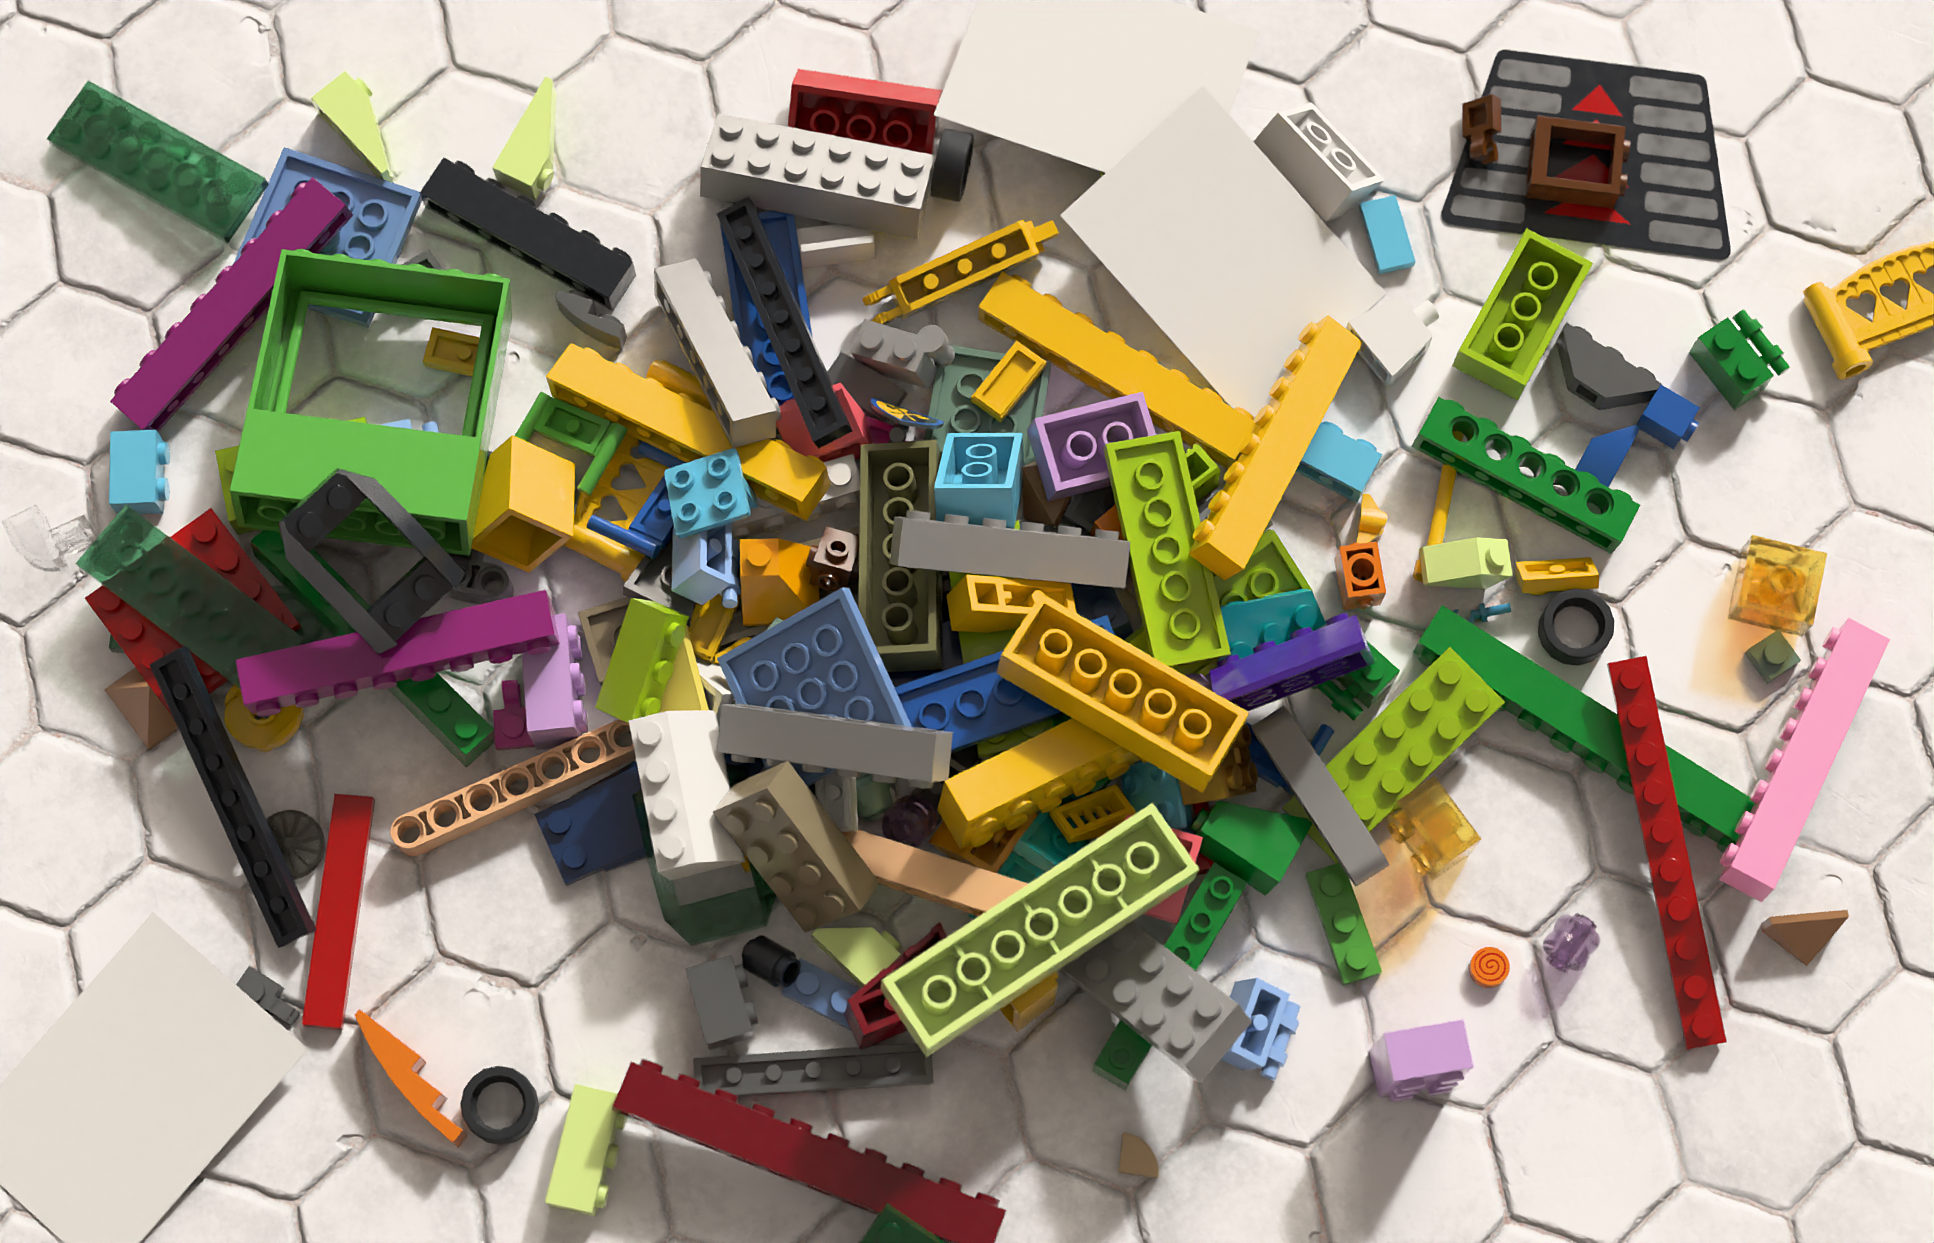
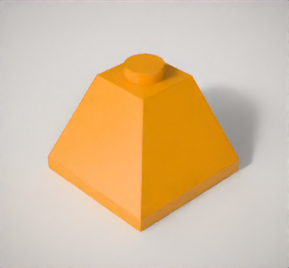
(774, 580)

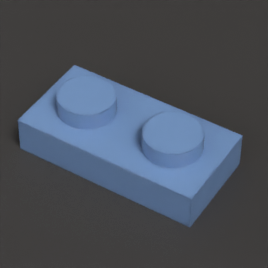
(821, 992)

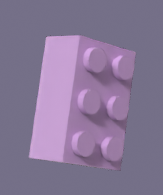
(1072, 443)
(553, 690)
(1421, 1059)

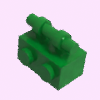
(1733, 362)
(1364, 684)

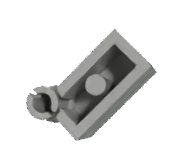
(902, 353)

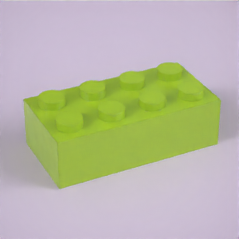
(1522, 314)

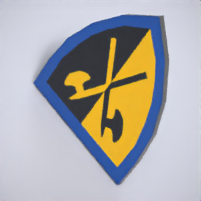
(903, 419)

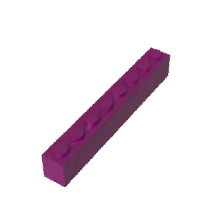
(228, 310)
(429, 646)

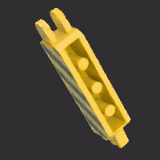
(962, 269)

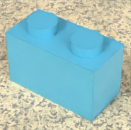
(1339, 461)
(138, 471)

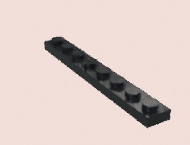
(784, 323)
(232, 797)

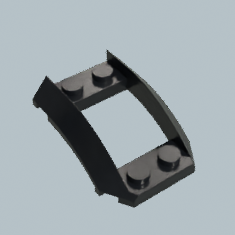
(407, 598)

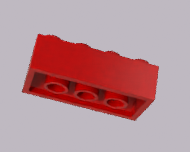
(865, 110)

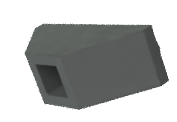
(1601, 373)

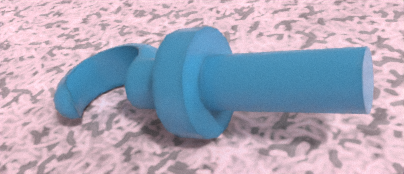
(1484, 612)

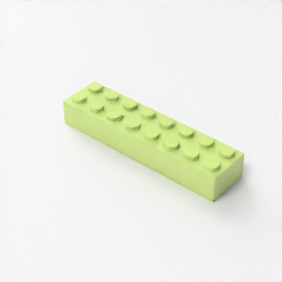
(1039, 929)

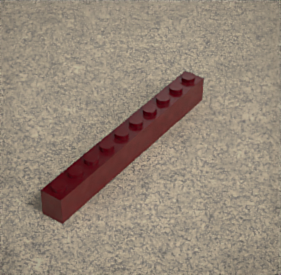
(804, 1157)

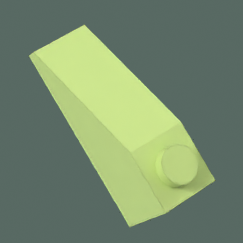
(349, 112)
(529, 153)

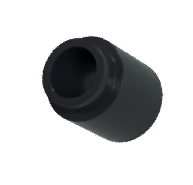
(770, 961)

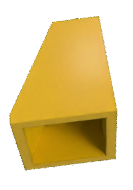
(524, 504)

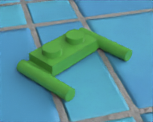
(576, 430)

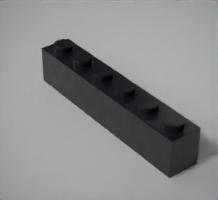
(528, 233)

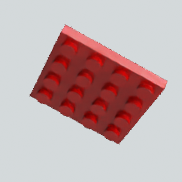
(217, 548)

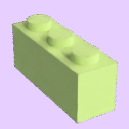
(585, 1152)

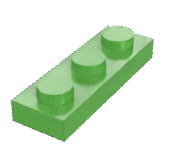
(1343, 924)

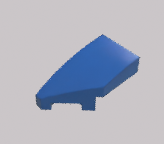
(1607, 453)

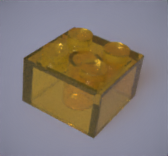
(1777, 585)
(1432, 829)

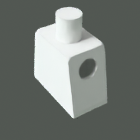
(1393, 337)

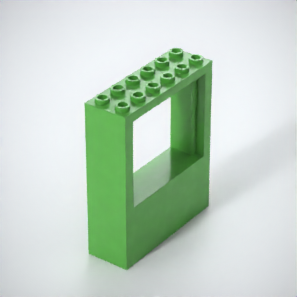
(426, 471)

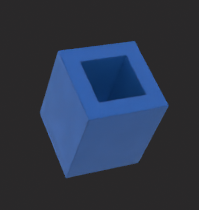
(1669, 417)

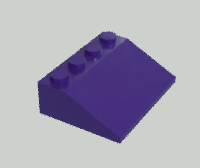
(1294, 664)

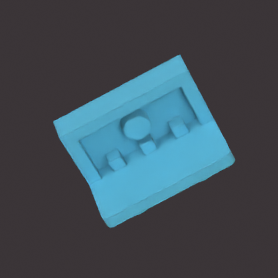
(708, 493)
(1149, 784)

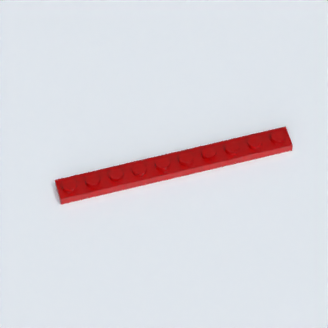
(1666, 853)

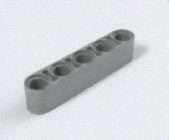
(1320, 796)

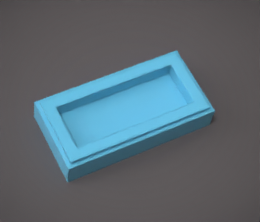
(1387, 234)

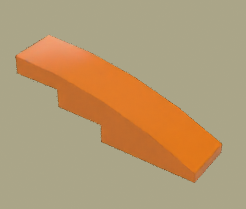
(403, 1067)

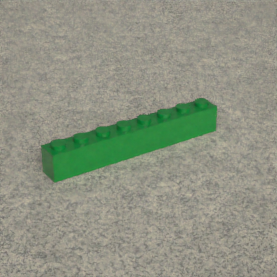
(430, 701)

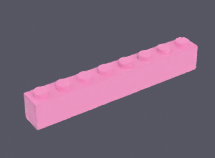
(1803, 760)

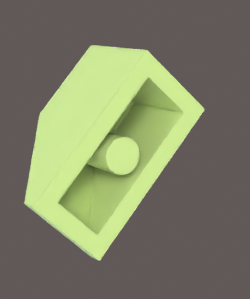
(1466, 563)
(858, 950)

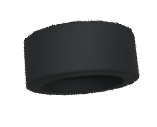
(952, 165)
(1589, 602)
(475, 1087)

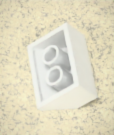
(1317, 161)

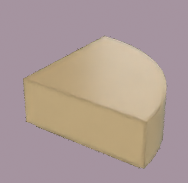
(1137, 1157)

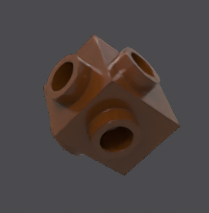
(834, 560)

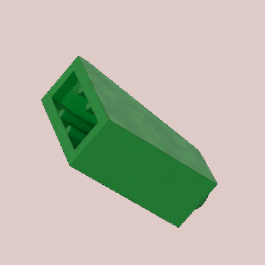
(1250, 841)

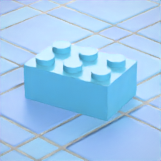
(980, 477)

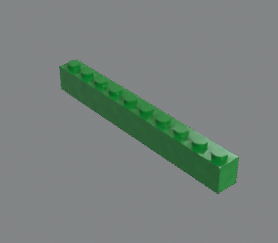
(1581, 724)

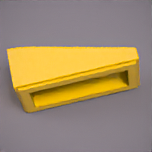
(1097, 802)

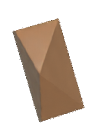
(1035, 503)
(142, 708)
(1804, 933)

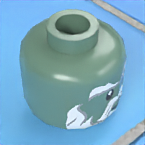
(873, 797)

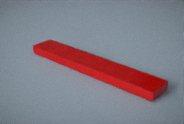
(338, 912)

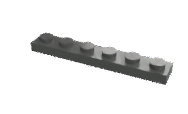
(815, 1070)

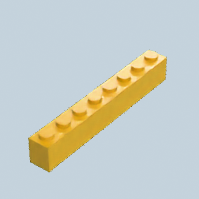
(1115, 368)
(684, 428)
(1274, 448)

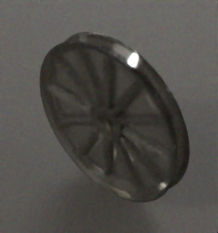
(298, 840)

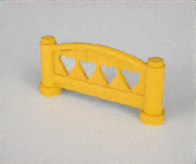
(1851, 335)
(598, 547)

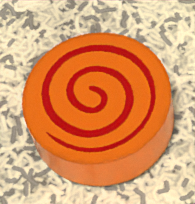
(1489, 967)

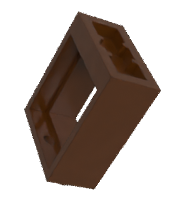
(1574, 191)

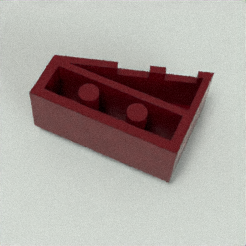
(870, 1012)

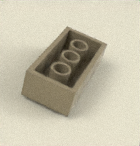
(796, 847)

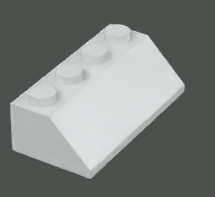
(681, 787)

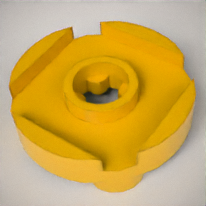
(262, 733)

